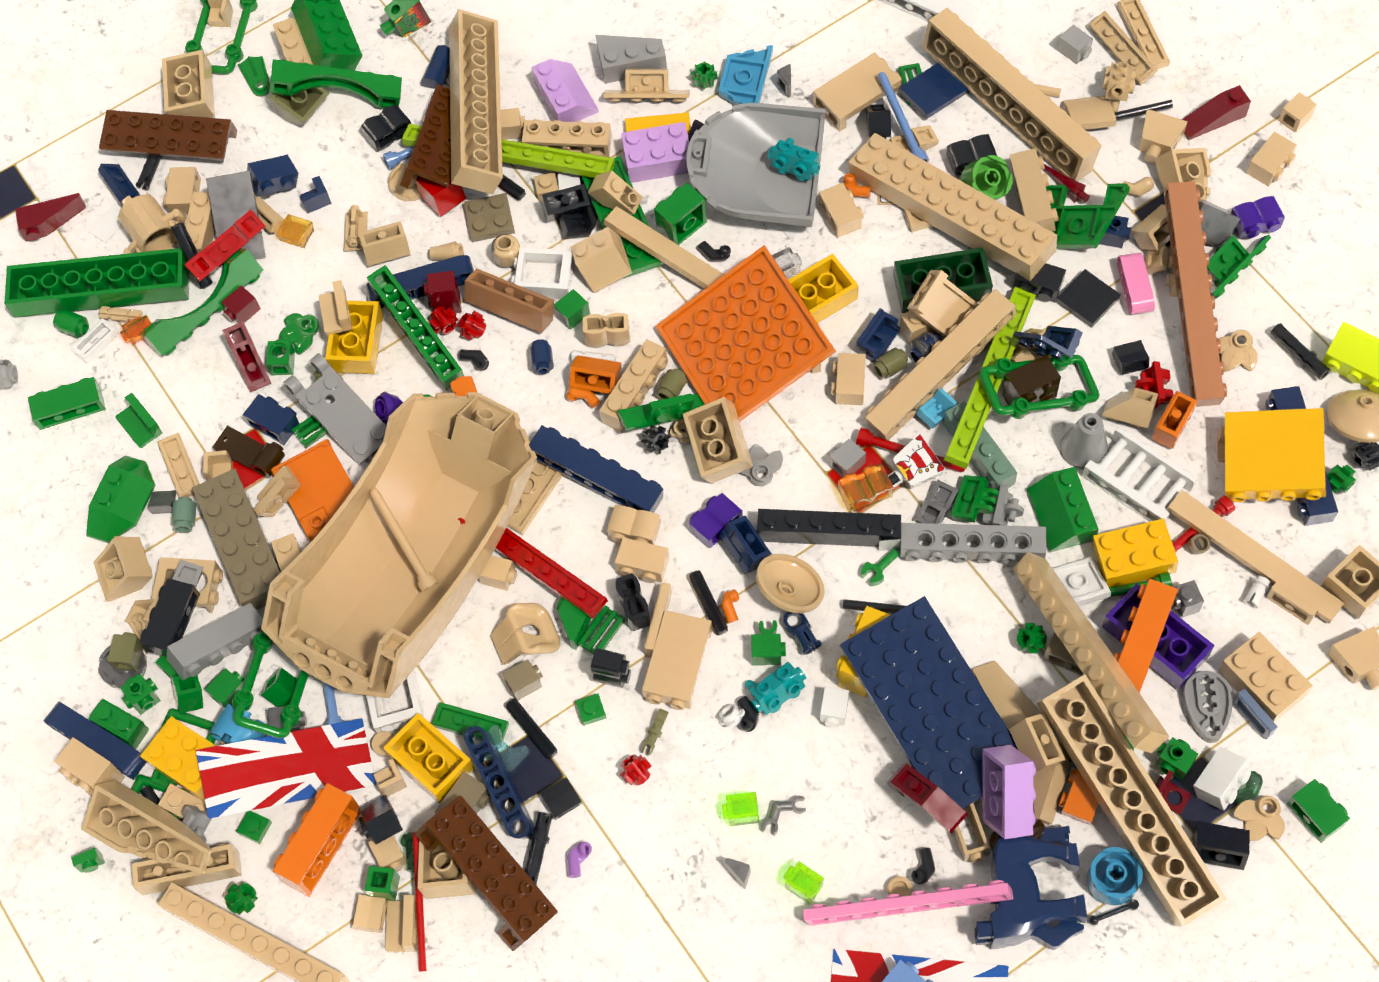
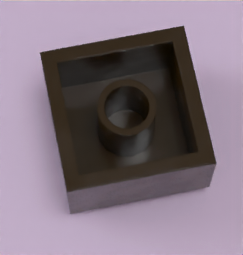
(1032, 382)

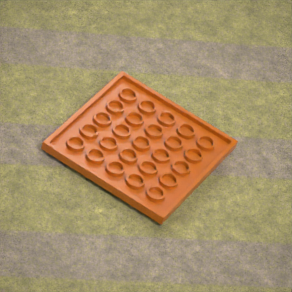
(746, 335)

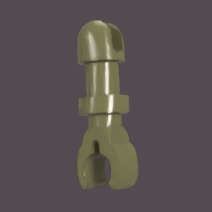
(655, 731)

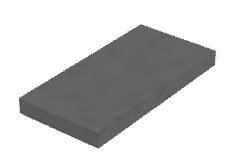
(230, 199)

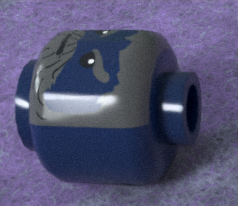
(923, 344)

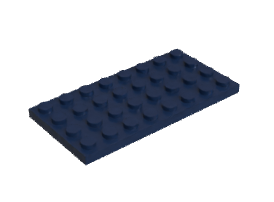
(928, 698)

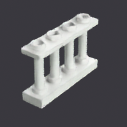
(1137, 499)

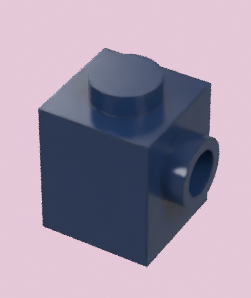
(1116, 232)

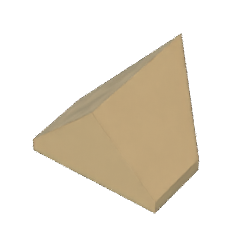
(139, 616)

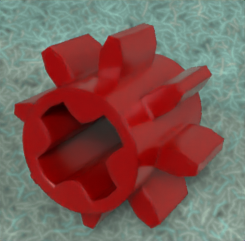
(443, 320)
(472, 325)
(635, 770)

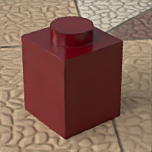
(240, 305)

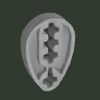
(1221, 700)

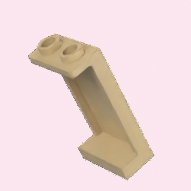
(854, 90)
(941, 303)
(676, 660)

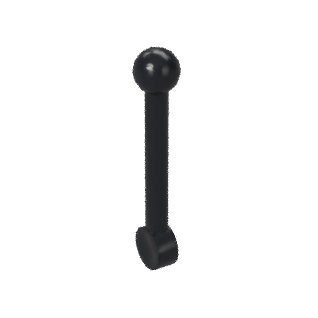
(1132, 905)

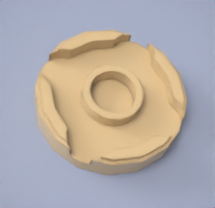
(400, 192)

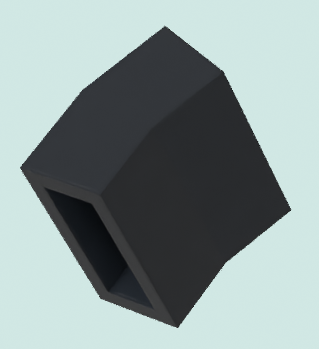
(1131, 357)
(560, 798)

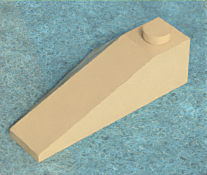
(1185, 166)
(1004, 694)

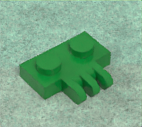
(973, 499)

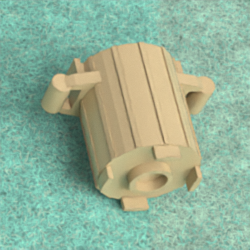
(148, 224)

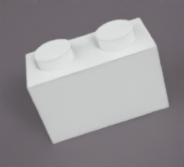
(1222, 778)

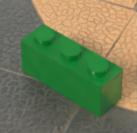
(66, 403)

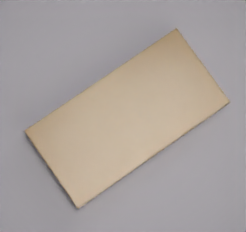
(536, 492)

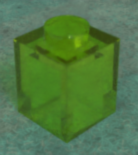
(741, 809)
(803, 882)

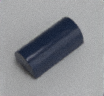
(438, 67)

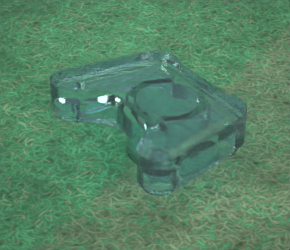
(511, 756)

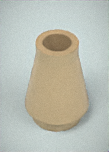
(446, 251)

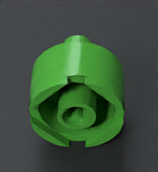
(988, 176)

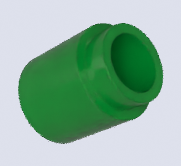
(71, 323)

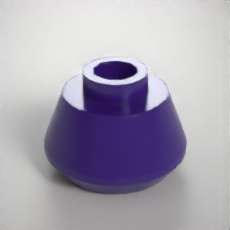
(385, 405)

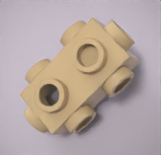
(1119, 82)

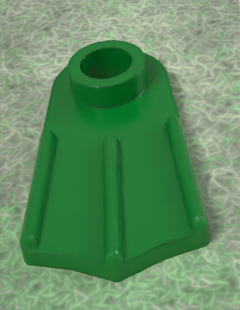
(256, 75)

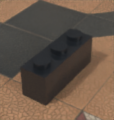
(169, 616)

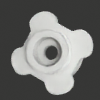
(731, 715)

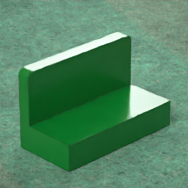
(138, 422)

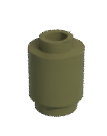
(890, 363)
(671, 384)

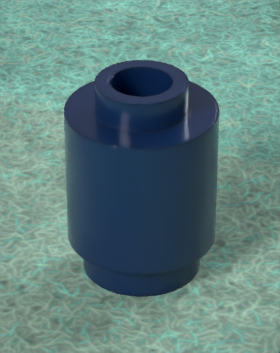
(541, 356)

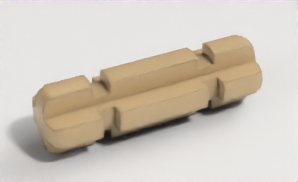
(118, 314)

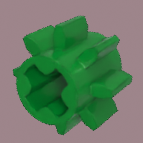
(704, 75)
(1341, 478)
(1031, 638)
(240, 898)

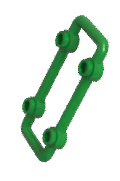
(233, 51)
(1020, 406)
(244, 698)

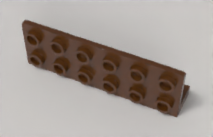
(166, 134)
(433, 146)
(489, 869)

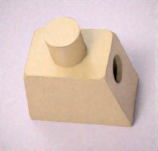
(1160, 134)
(1359, 657)

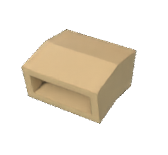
(369, 913)

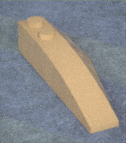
(142, 828)

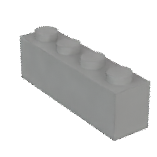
(214, 642)

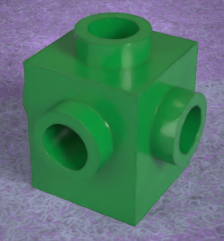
(140, 693)
(1176, 757)

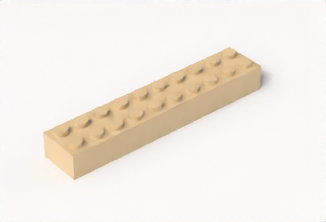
(1011, 95)
(475, 102)
(953, 206)
(1131, 801)

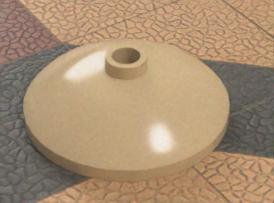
(1355, 415)
(790, 583)

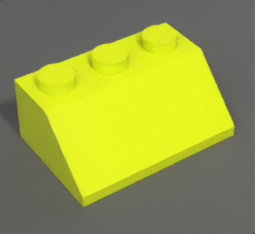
(1355, 356)

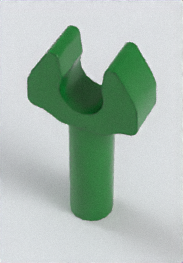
(879, 567)

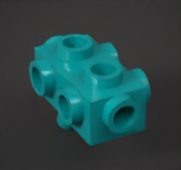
(794, 160)
(776, 688)

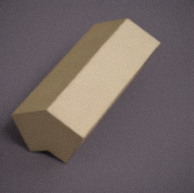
(265, 210)

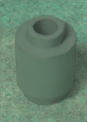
(183, 515)

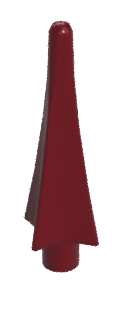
(1075, 188)

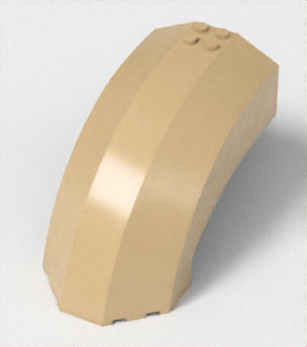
(351, 596)

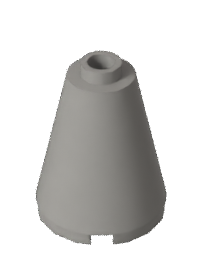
(1085, 441)

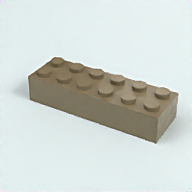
(238, 537)

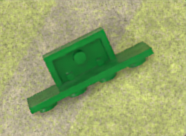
(1230, 259)
(659, 411)

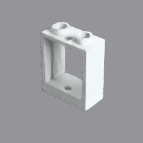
(553, 256)
(397, 720)

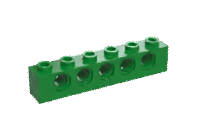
(415, 326)

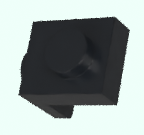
(578, 224)

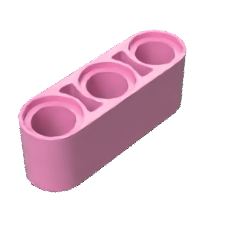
(1135, 283)

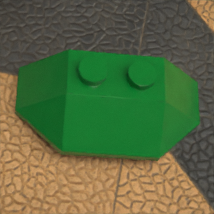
(119, 499)

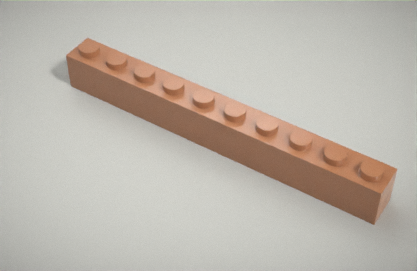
(1194, 294)

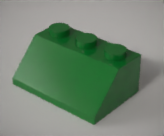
(1063, 510)

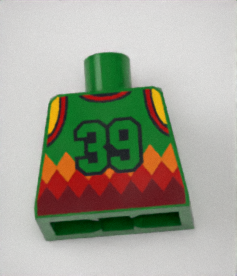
(405, 17)

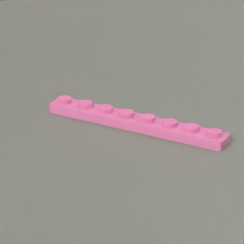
(917, 902)

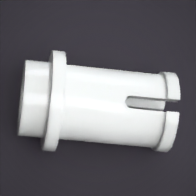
(1257, 591)

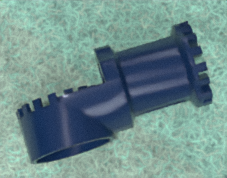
(802, 633)

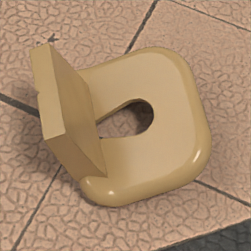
(513, 642)

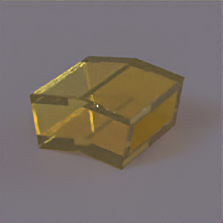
(295, 231)

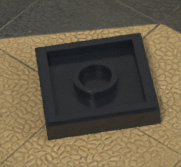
(1088, 298)

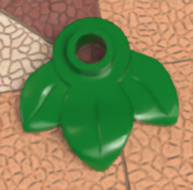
(297, 333)

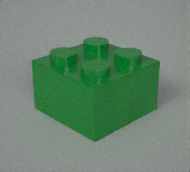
(680, 214)

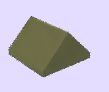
(300, 105)

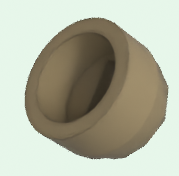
(1202, 542)

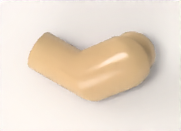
(1141, 187)

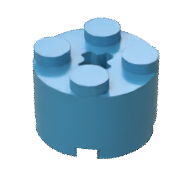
(228, 731)
(1125, 867)

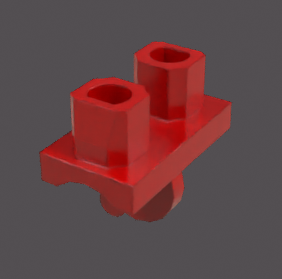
(1153, 380)

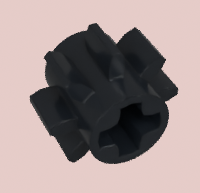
(655, 439)
(1366, 455)

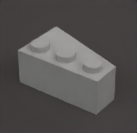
(624, 52)

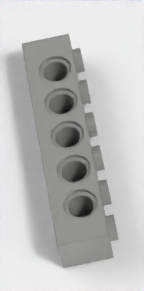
(960, 534)

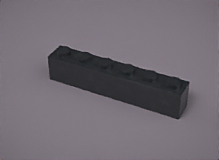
(827, 527)

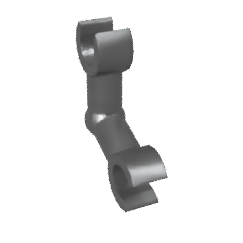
(777, 807)

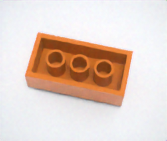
(317, 839)

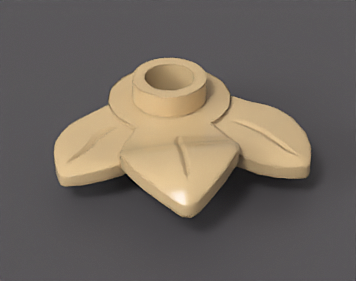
(1235, 354)
(1258, 820)

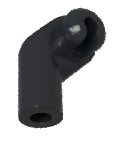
(476, 356)
(751, 715)
(926, 868)

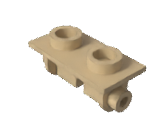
(355, 223)

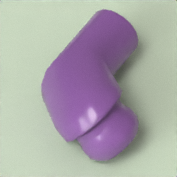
(576, 857)

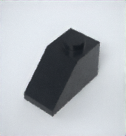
(878, 120)

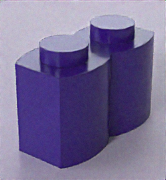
(1258, 217)
(712, 520)

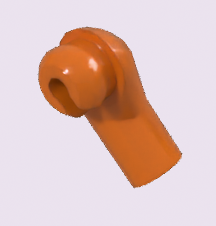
(857, 191)
(575, 393)
(728, 607)

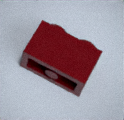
(443, 291)

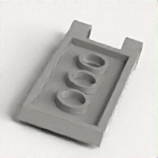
(347, 418)

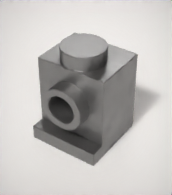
(1187, 600)

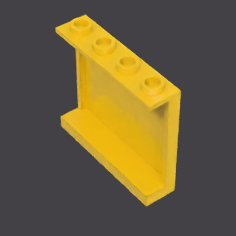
(1275, 455)

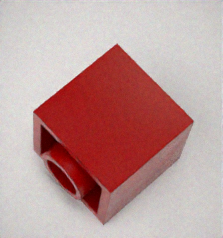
(439, 197)

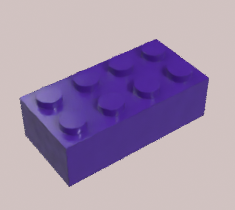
(1180, 645)

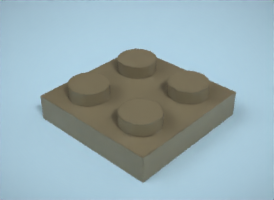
(489, 217)

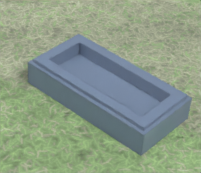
(1255, 714)

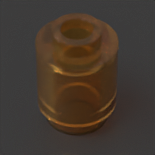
(133, 328)

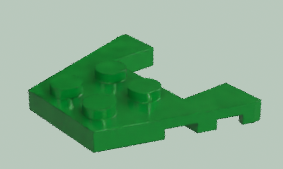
(1085, 224)

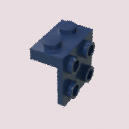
(1055, 342)

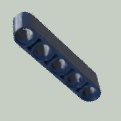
(413, 280)
(73, 724)
(489, 775)

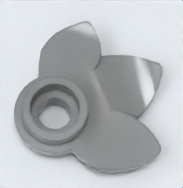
(763, 464)

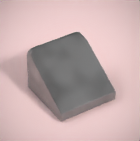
(784, 79)
(162, 501)
(739, 870)

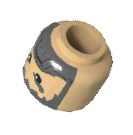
(505, 249)

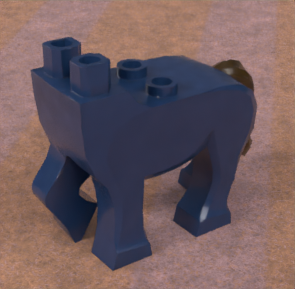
(1026, 914)

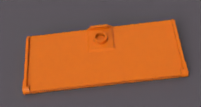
(321, 489)

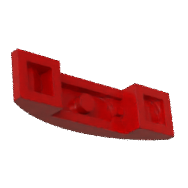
(225, 246)

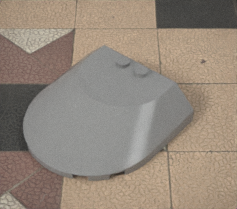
(732, 167)

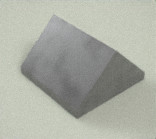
(1217, 223)

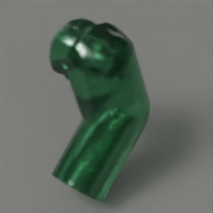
(1251, 789)

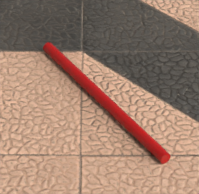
(419, 909)

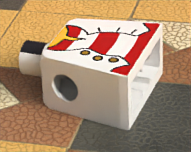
(916, 464)

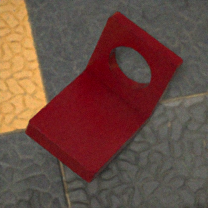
(1165, 787)

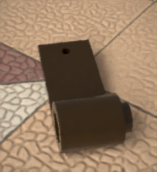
(250, 452)

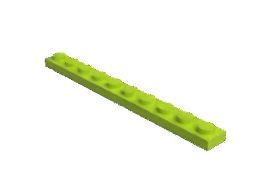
(539, 156)
(978, 403)

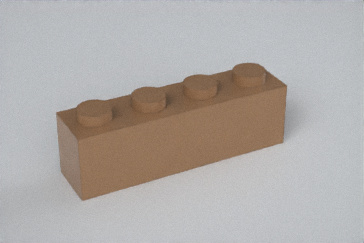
(509, 300)

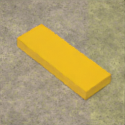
(658, 120)

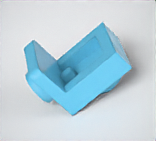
(934, 410)

